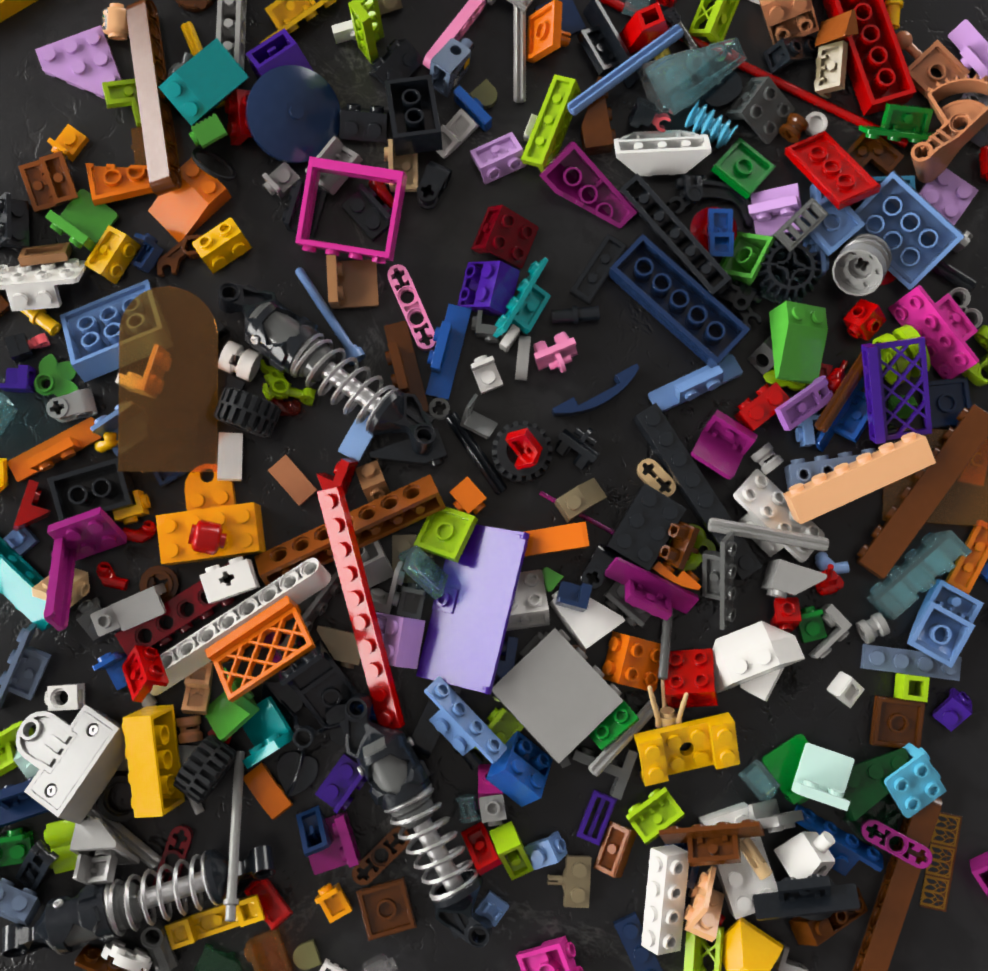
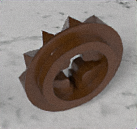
(162, 573)

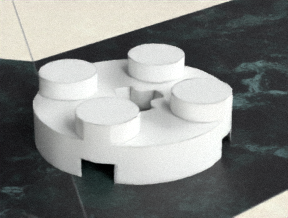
(126, 957)

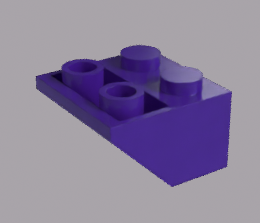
(276, 52)
(488, 287)

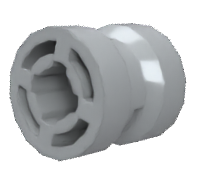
(763, 454)
(872, 628)

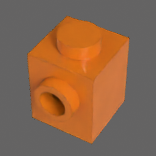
(468, 497)

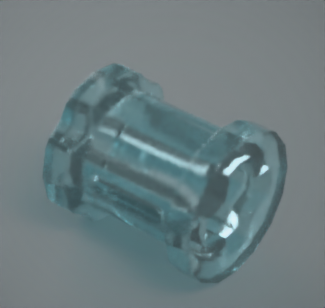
(468, 808)

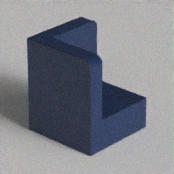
(574, 596)

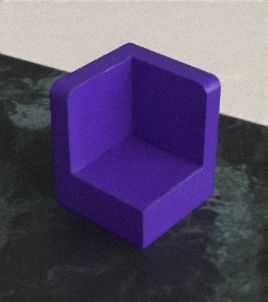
(19, 379)

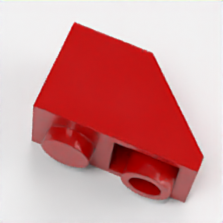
(644, 27)

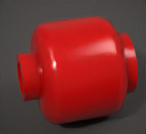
(206, 537)

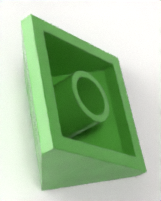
(745, 260)

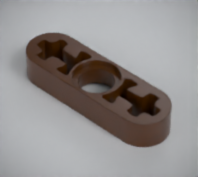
(373, 873)

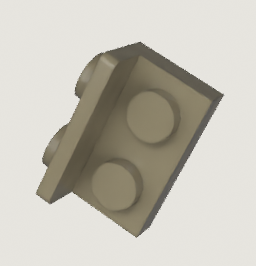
(831, 68)

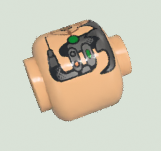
(115, 22)

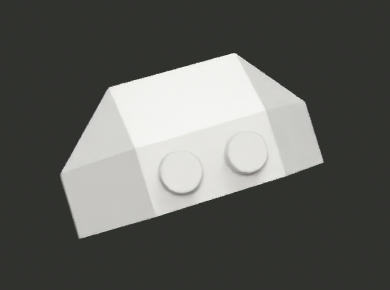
(662, 152)
(752, 654)

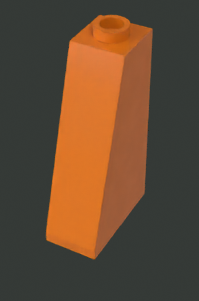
(557, 539)

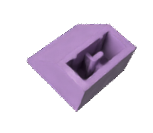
(401, 639)

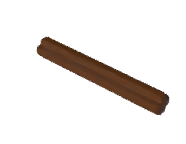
(840, 396)

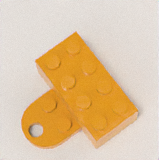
(215, 503)

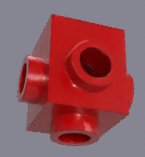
(864, 320)

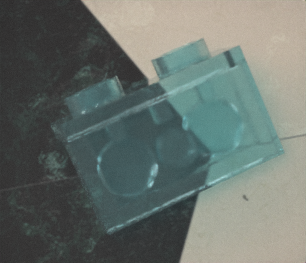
(424, 571)

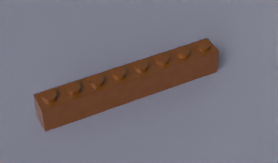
(925, 493)

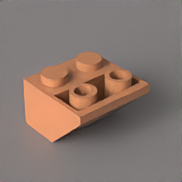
(789, 18)

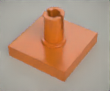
(545, 32)

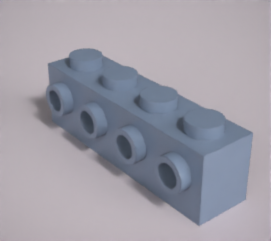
(802, 471)
(17, 904)

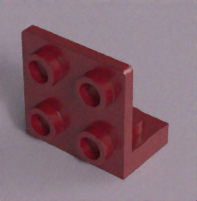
(505, 235)

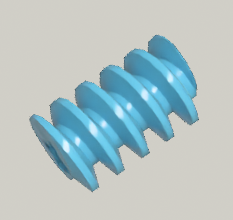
(710, 125)

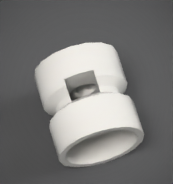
(247, 364)

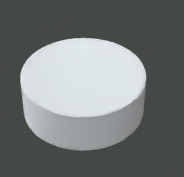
(817, 123)

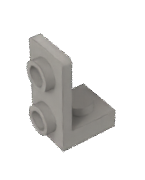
(385, 601)
(832, 618)

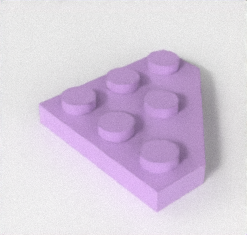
(81, 60)

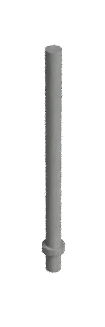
(232, 880)

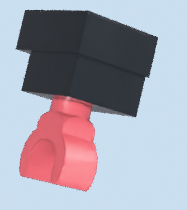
(645, 114)
(21, 348)

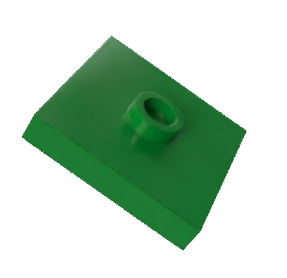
(743, 168)

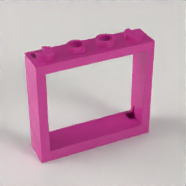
(360, 171)

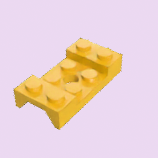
(711, 740)

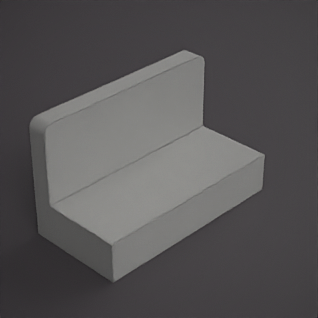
(140, 607)

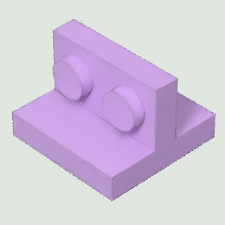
(774, 208)

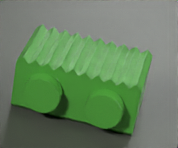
(207, 131)

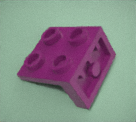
(341, 851)

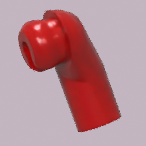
(108, 577)

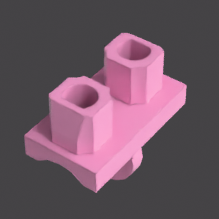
(556, 355)

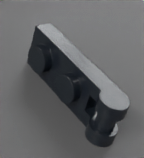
(36, 866)

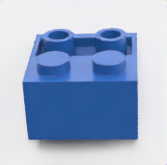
(521, 770)

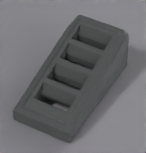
(816, 209)

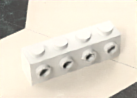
(665, 899)

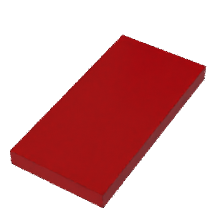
(832, 170)

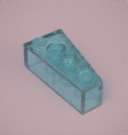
(917, 573)

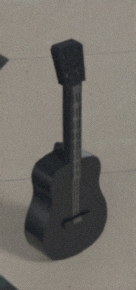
(726, 90)

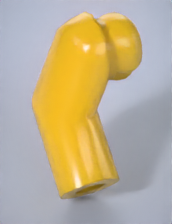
(109, 442)

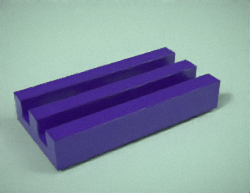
(603, 797)

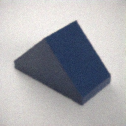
(313, 831)

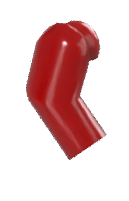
(382, 192)
(143, 534)

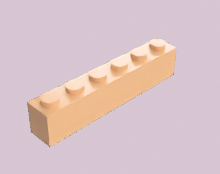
(859, 477)

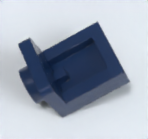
(148, 254)

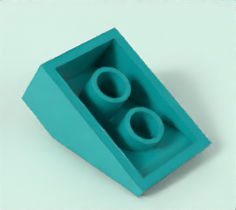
(203, 82)

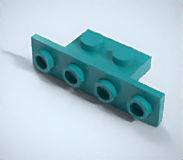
(528, 303)

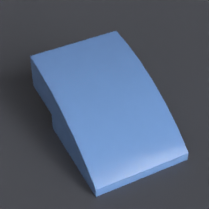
(944, 622)

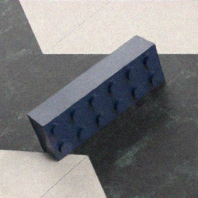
(678, 301)

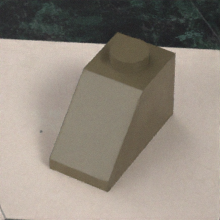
(580, 499)
(341, 645)

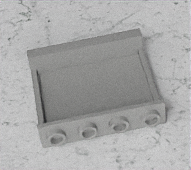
(557, 694)

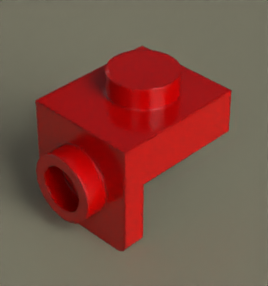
(525, 447)
(787, 614)

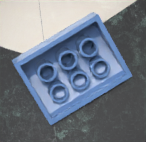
(910, 227)
(94, 332)

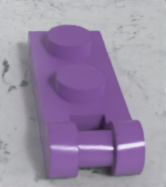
(804, 403)

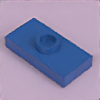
(473, 108)

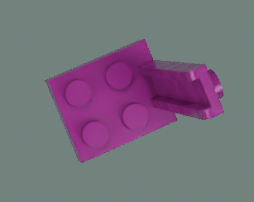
(75, 540)

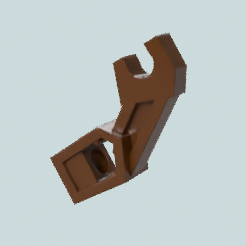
(176, 255)

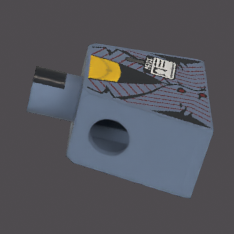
(450, 65)

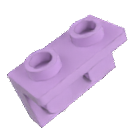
(498, 157)

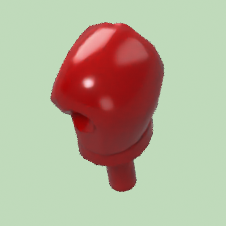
(837, 376)
(831, 583)

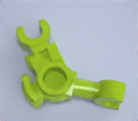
(280, 388)

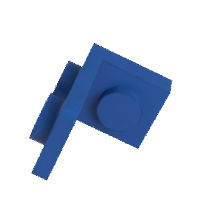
(113, 664)

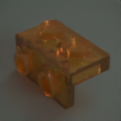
(267, 952)

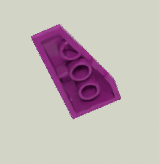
(582, 183)

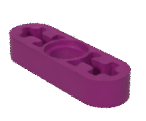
(916, 845)

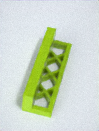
(718, 17)
(367, 26)
(551, 123)
(695, 951)

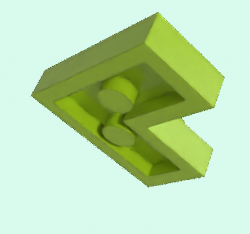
(122, 94)

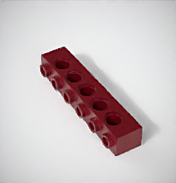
(181, 622)

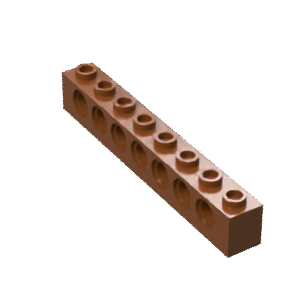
(369, 524)

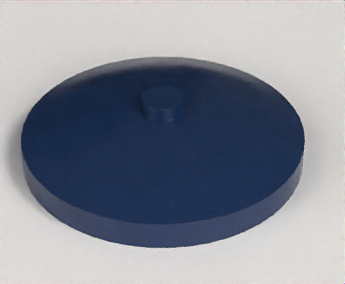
(292, 113)

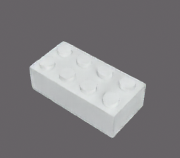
(739, 879)

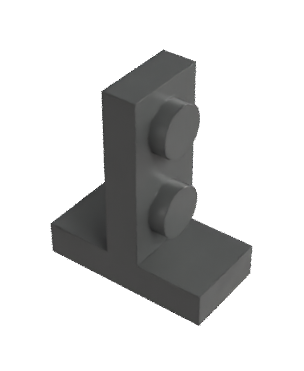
(621, 772)

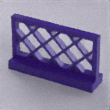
(875, 389)

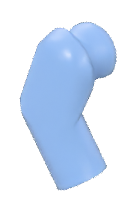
(822, 562)

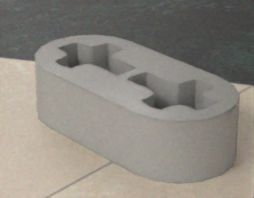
(522, 358)

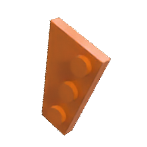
(117, 183)

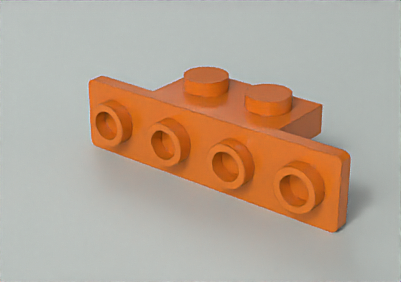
(53, 450)

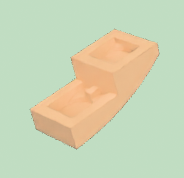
(198, 691)

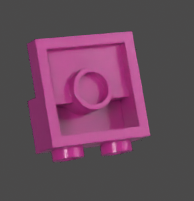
(550, 956)

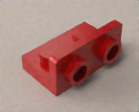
(142, 671)

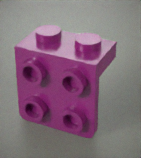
(723, 444)

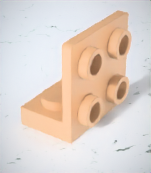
(705, 907)

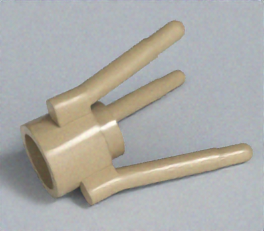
(666, 715)

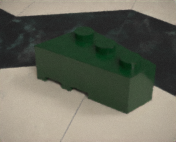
(867, 781)

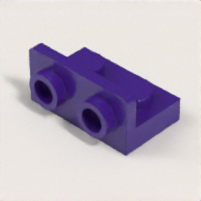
(341, 783)

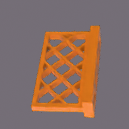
(254, 633)

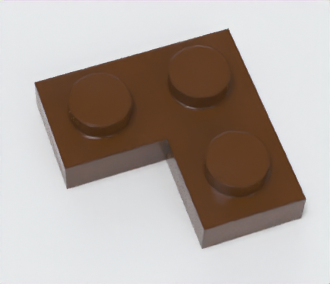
(875, 151)

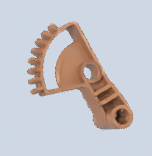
(938, 151)

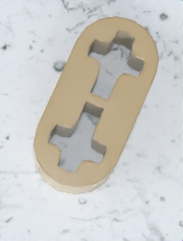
(660, 474)

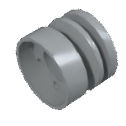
(856, 275)

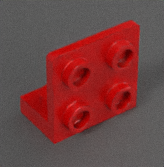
(691, 673)

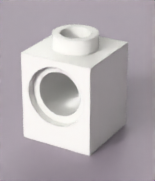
(75, 693)

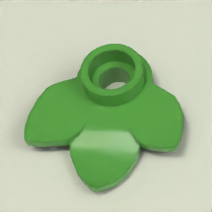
(59, 374)

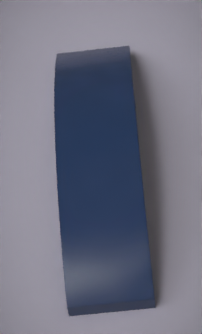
(571, 408)

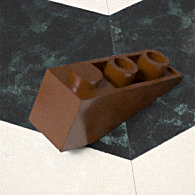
(595, 130)
(818, 931)

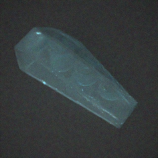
(690, 74)

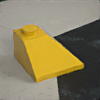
(749, 948)

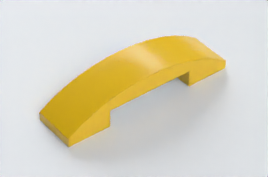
(212, 921)

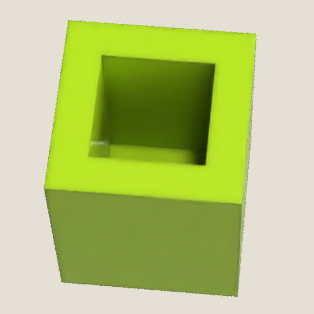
(911, 687)

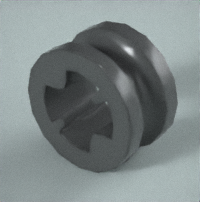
(432, 405)

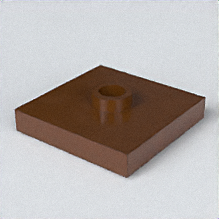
(896, 722)
(386, 908)

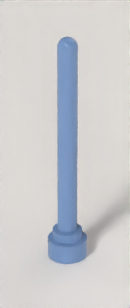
(350, 349)

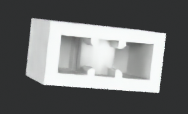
(215, 586)

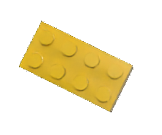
(152, 760)

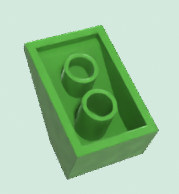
(798, 341)

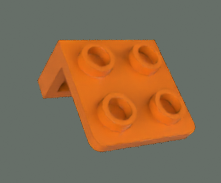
(632, 661)

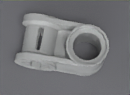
(76, 406)

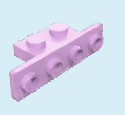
(972, 47)

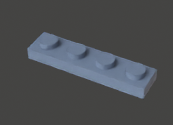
(907, 662)

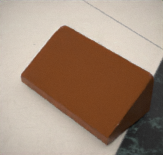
(837, 28)
(615, 849)

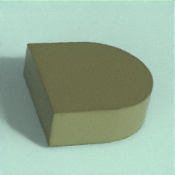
(485, 93)
(307, 955)

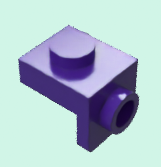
(953, 709)

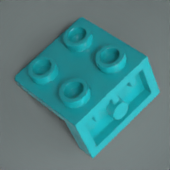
(266, 731)

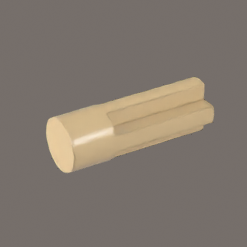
(755, 858)

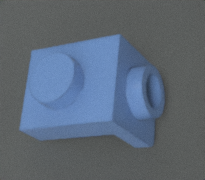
(805, 432)
(546, 851)

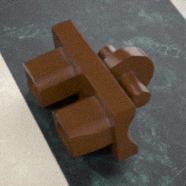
(681, 545)

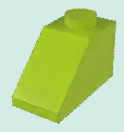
(511, 850)

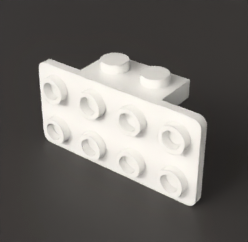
(36, 285)
(769, 509)

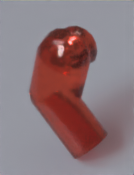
(288, 408)

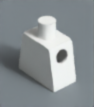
(807, 854)

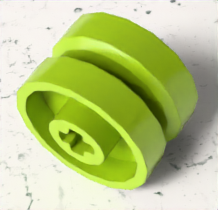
(912, 350)

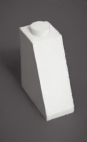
(589, 625)

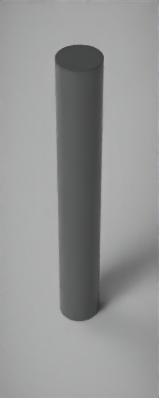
(665, 648)

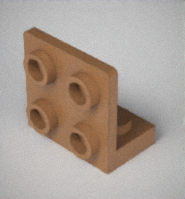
(352, 283)

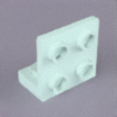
(823, 776)

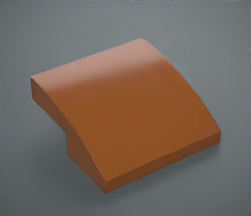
(48, 182)

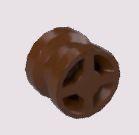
(793, 128)

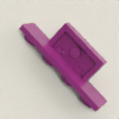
(649, 590)

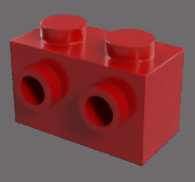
(756, 412)

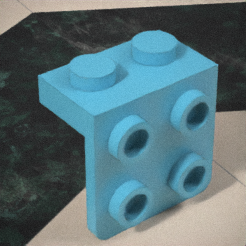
(915, 782)

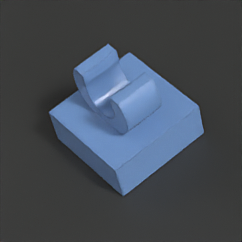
(21, 540)
(492, 907)

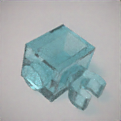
(759, 780)

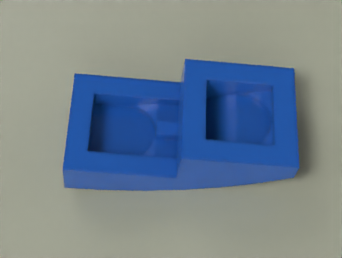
(720, 232)

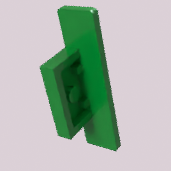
(902, 122)

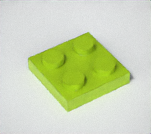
(446, 533)

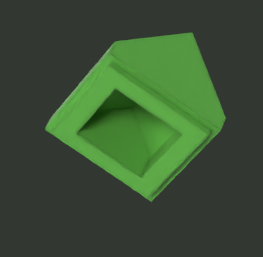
(905, 411)
(551, 578)

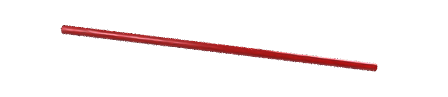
(786, 86)

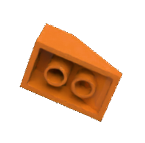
(191, 205)

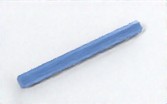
(625, 69)

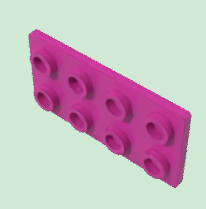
(942, 326)

